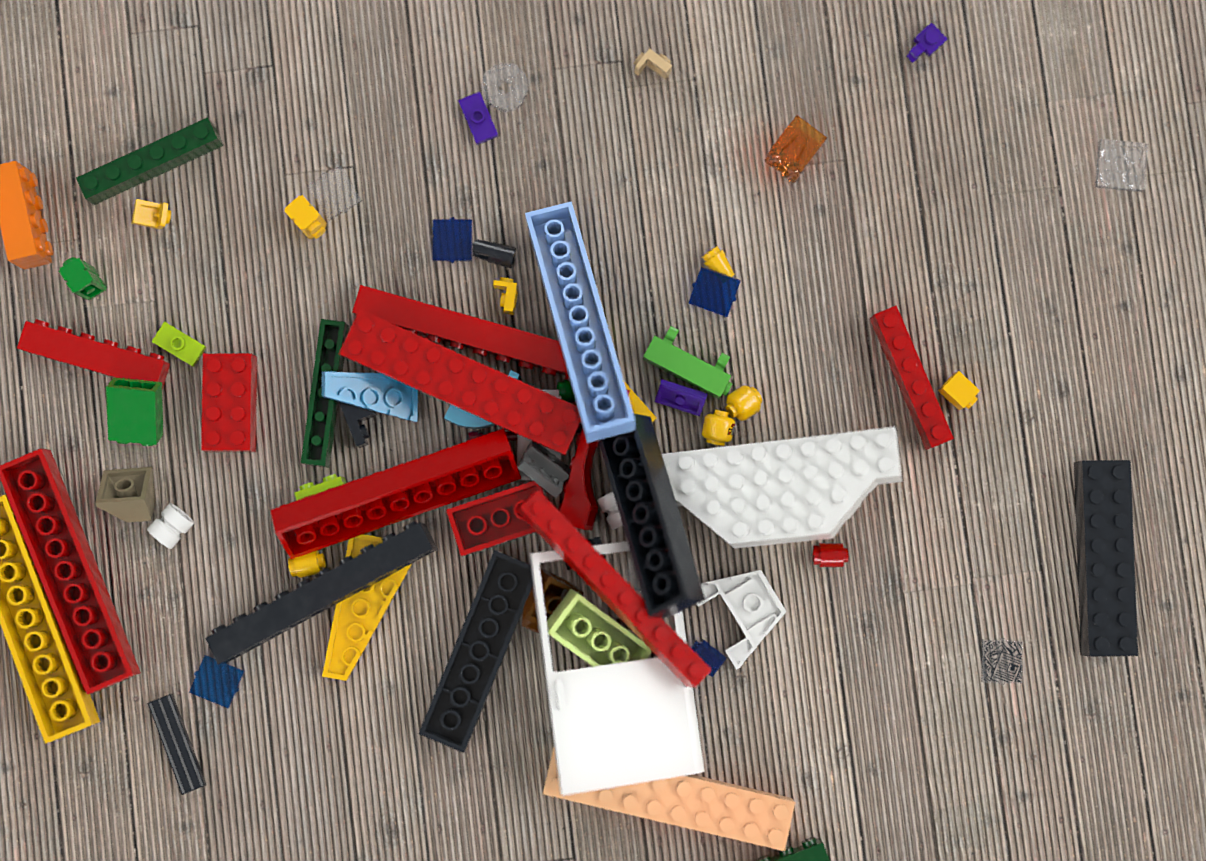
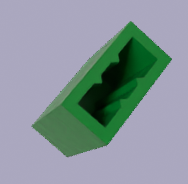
(134, 411)

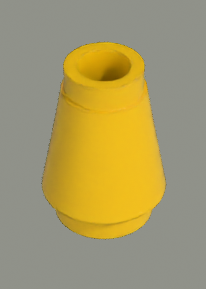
(717, 261)

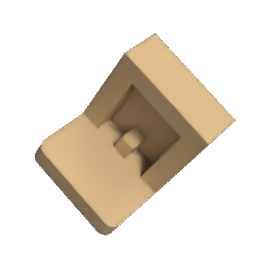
(658, 63)

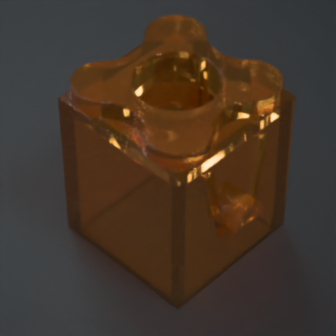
(795, 149)

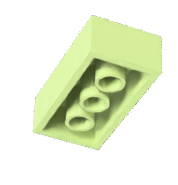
(593, 633)

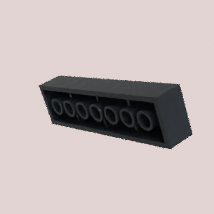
(651, 520)
(1105, 558)
(478, 652)

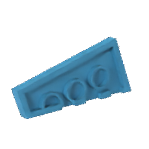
(372, 392)

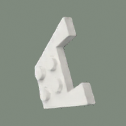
(752, 606)

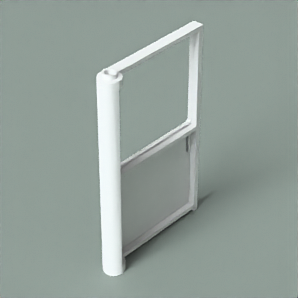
(618, 718)

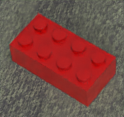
(229, 402)
(491, 519)

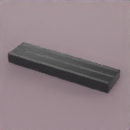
(177, 744)

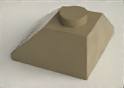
(127, 494)

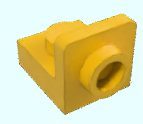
(508, 299)

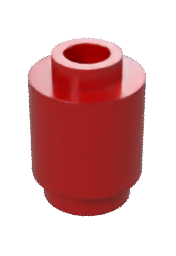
(829, 555)

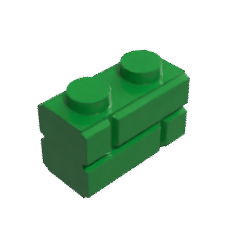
(82, 278)

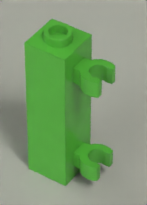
(688, 367)

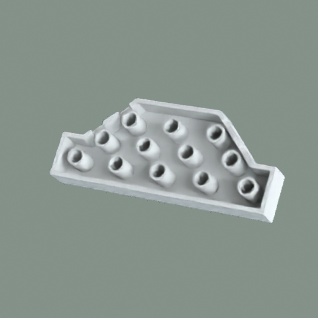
(783, 486)

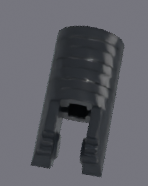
(494, 253)

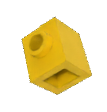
(959, 391)

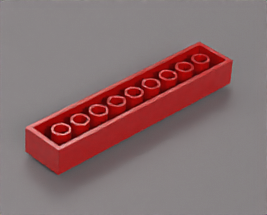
(461, 382)
(395, 494)
(68, 570)

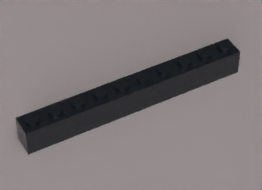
(321, 593)

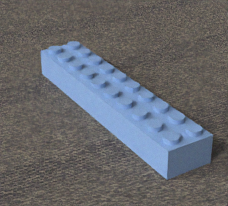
(580, 322)

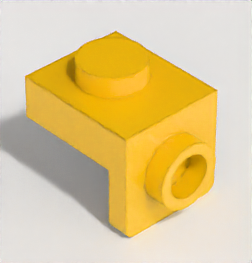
(151, 214)

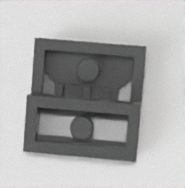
(544, 468)

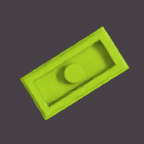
(179, 344)

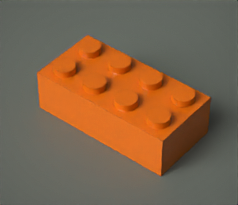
(21, 218)

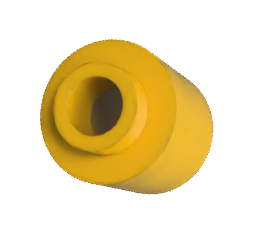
(307, 564)

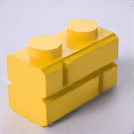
(306, 217)

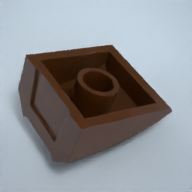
(554, 591)

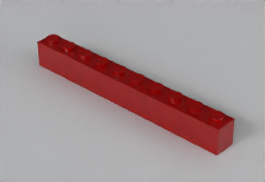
(464, 331)
(613, 589)

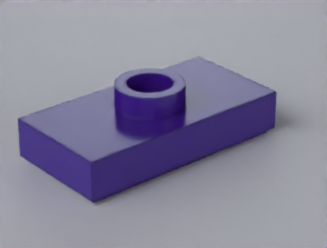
(478, 118)
(680, 397)

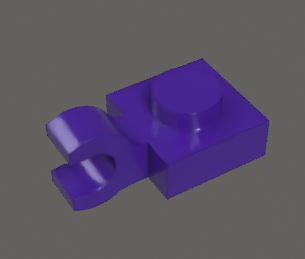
(927, 42)

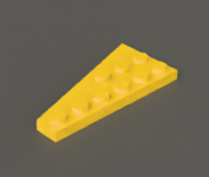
(358, 616)

